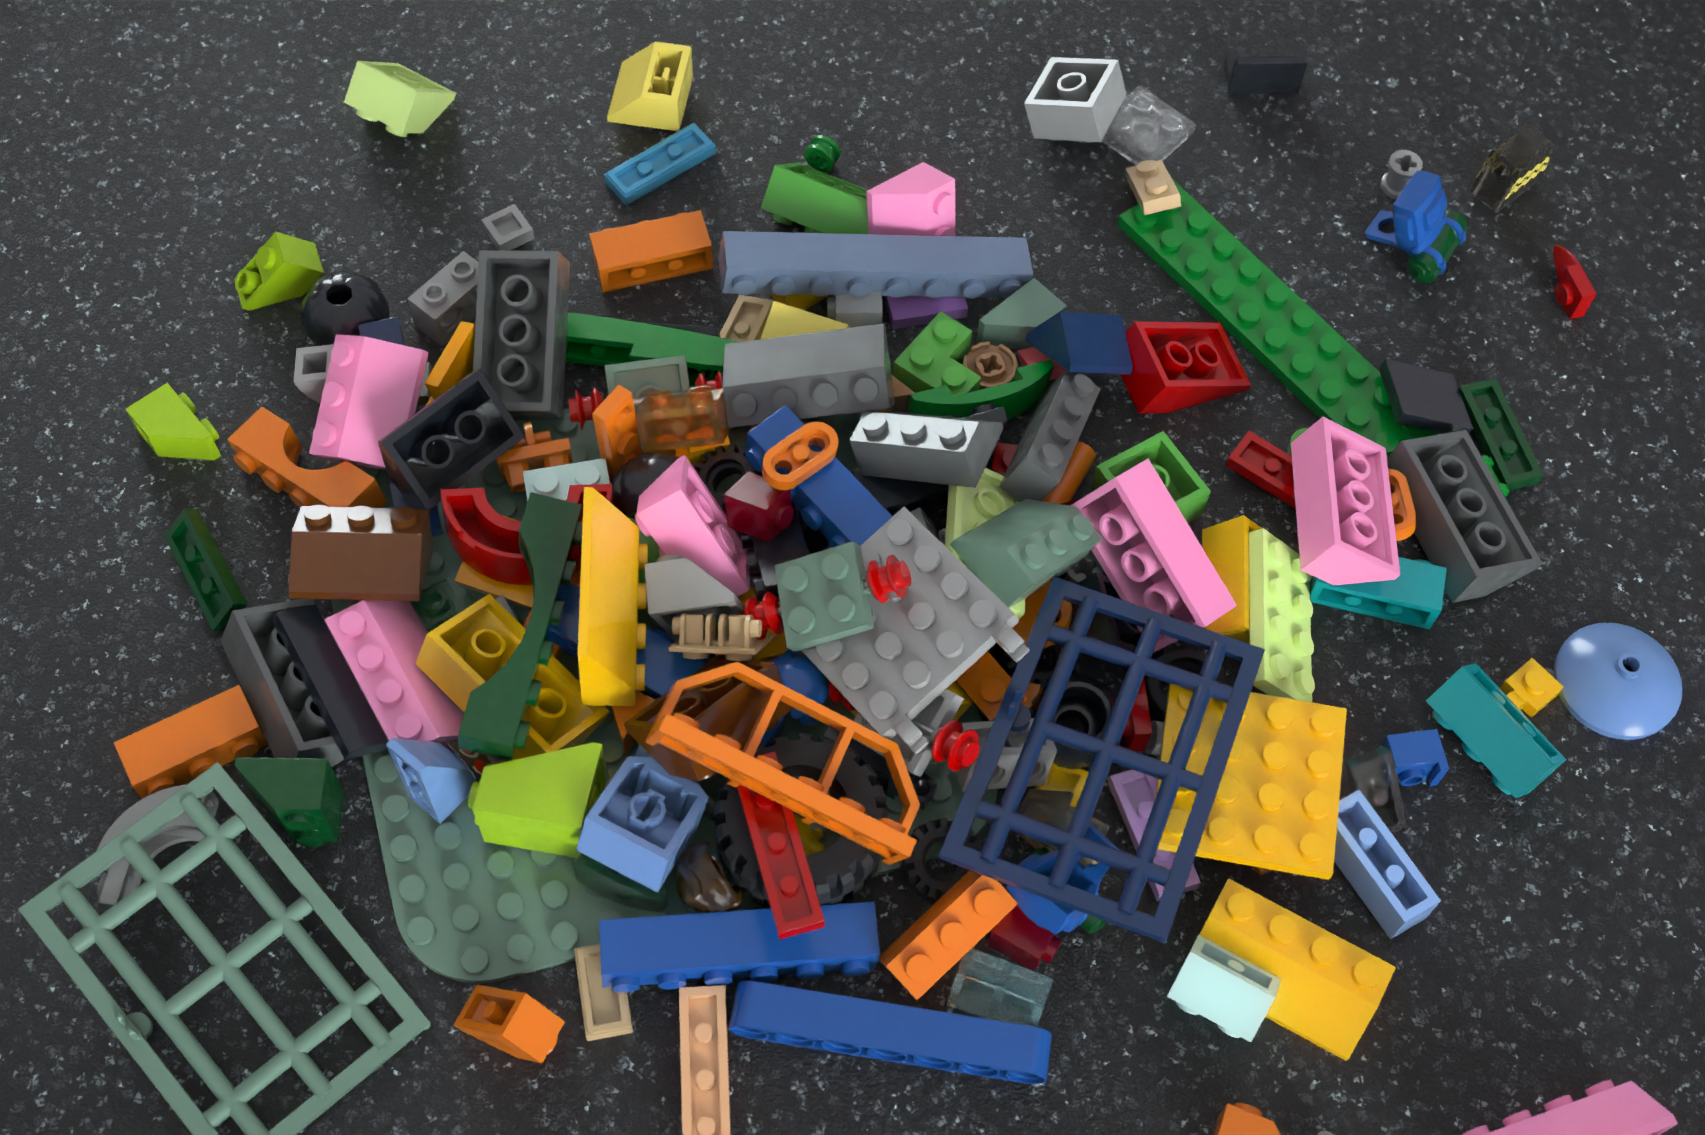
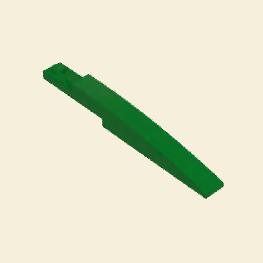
(615, 341)

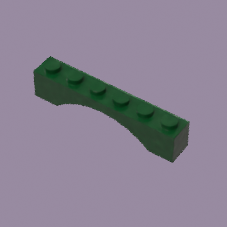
(498, 707)

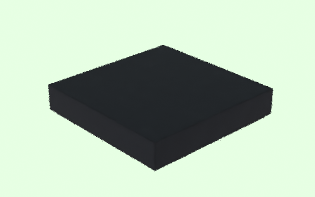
(1424, 397)

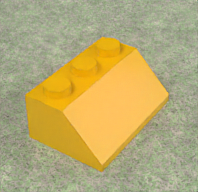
(1229, 553)

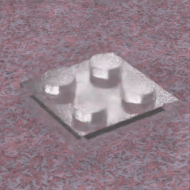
(1147, 128)

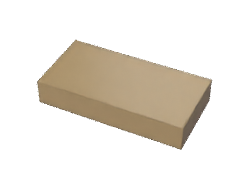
(603, 1010)

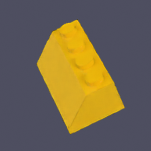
(476, 645)
(1326, 982)

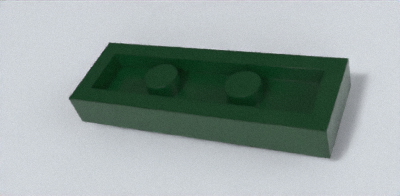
(1500, 434)
(204, 568)

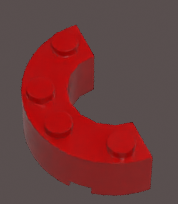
(490, 540)

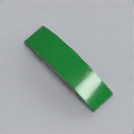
(1015, 396)

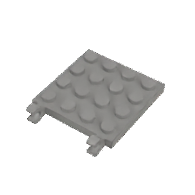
(918, 639)

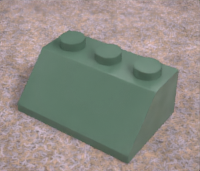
(1026, 547)

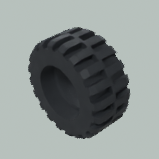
(834, 870)

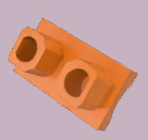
(532, 453)

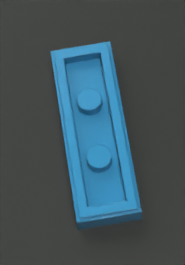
(659, 164)

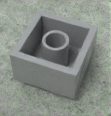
(1075, 99)

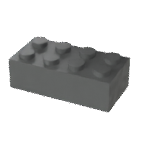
(523, 329)

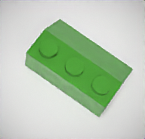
(815, 200)

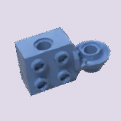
(643, 820)

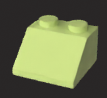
(396, 97)

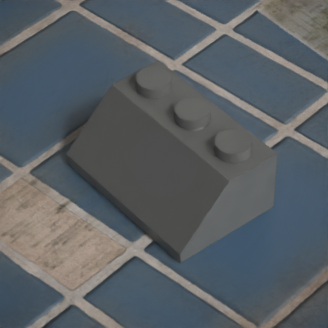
(924, 447)

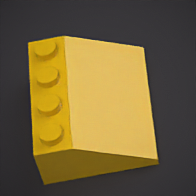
(610, 605)

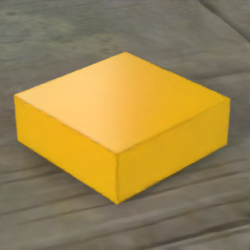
(1065, 780)

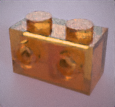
(682, 419)

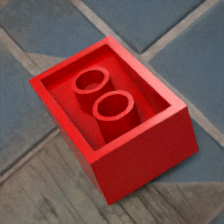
(1181, 365)

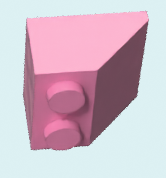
(913, 204)

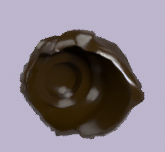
(703, 881)

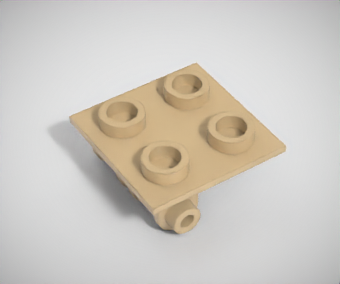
(734, 636)

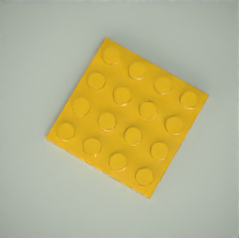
(1277, 786)

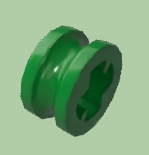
(822, 153)

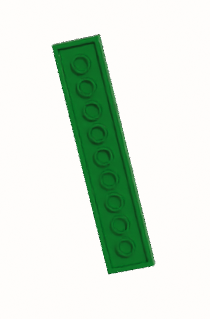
(1268, 319)

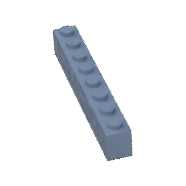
(872, 263)

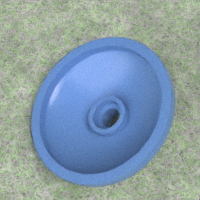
(1609, 696)

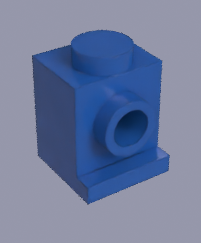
(1417, 757)

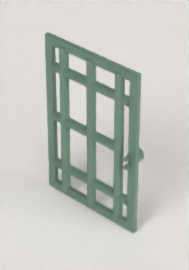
(137, 1027)

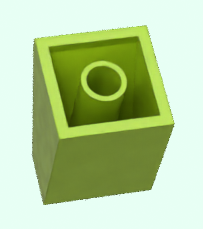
(540, 799)

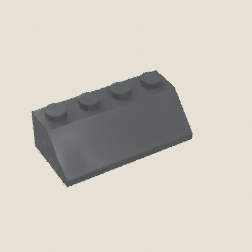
(808, 374)
(1463, 515)
(275, 686)

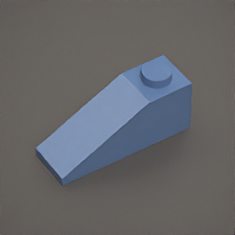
(431, 775)

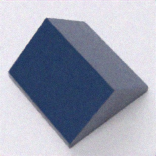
(1084, 342)

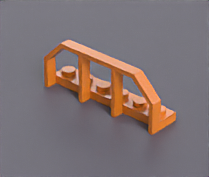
(766, 775)

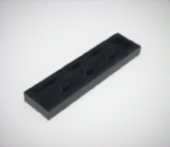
(330, 681)

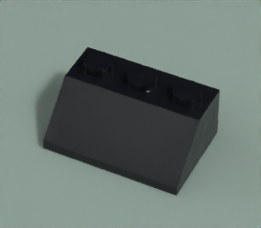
(448, 441)

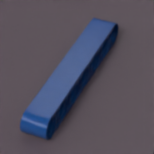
(891, 1032)

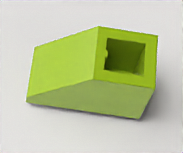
(278, 272)
(171, 427)

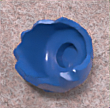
(803, 677)

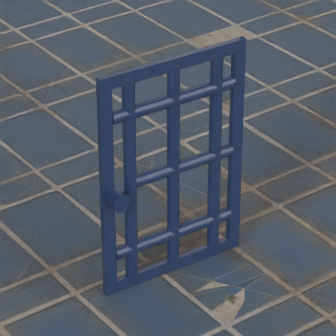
(1016, 717)

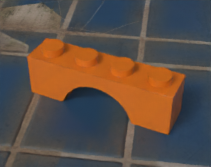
(272, 450)

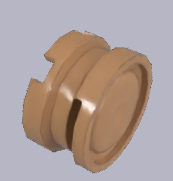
(992, 363)

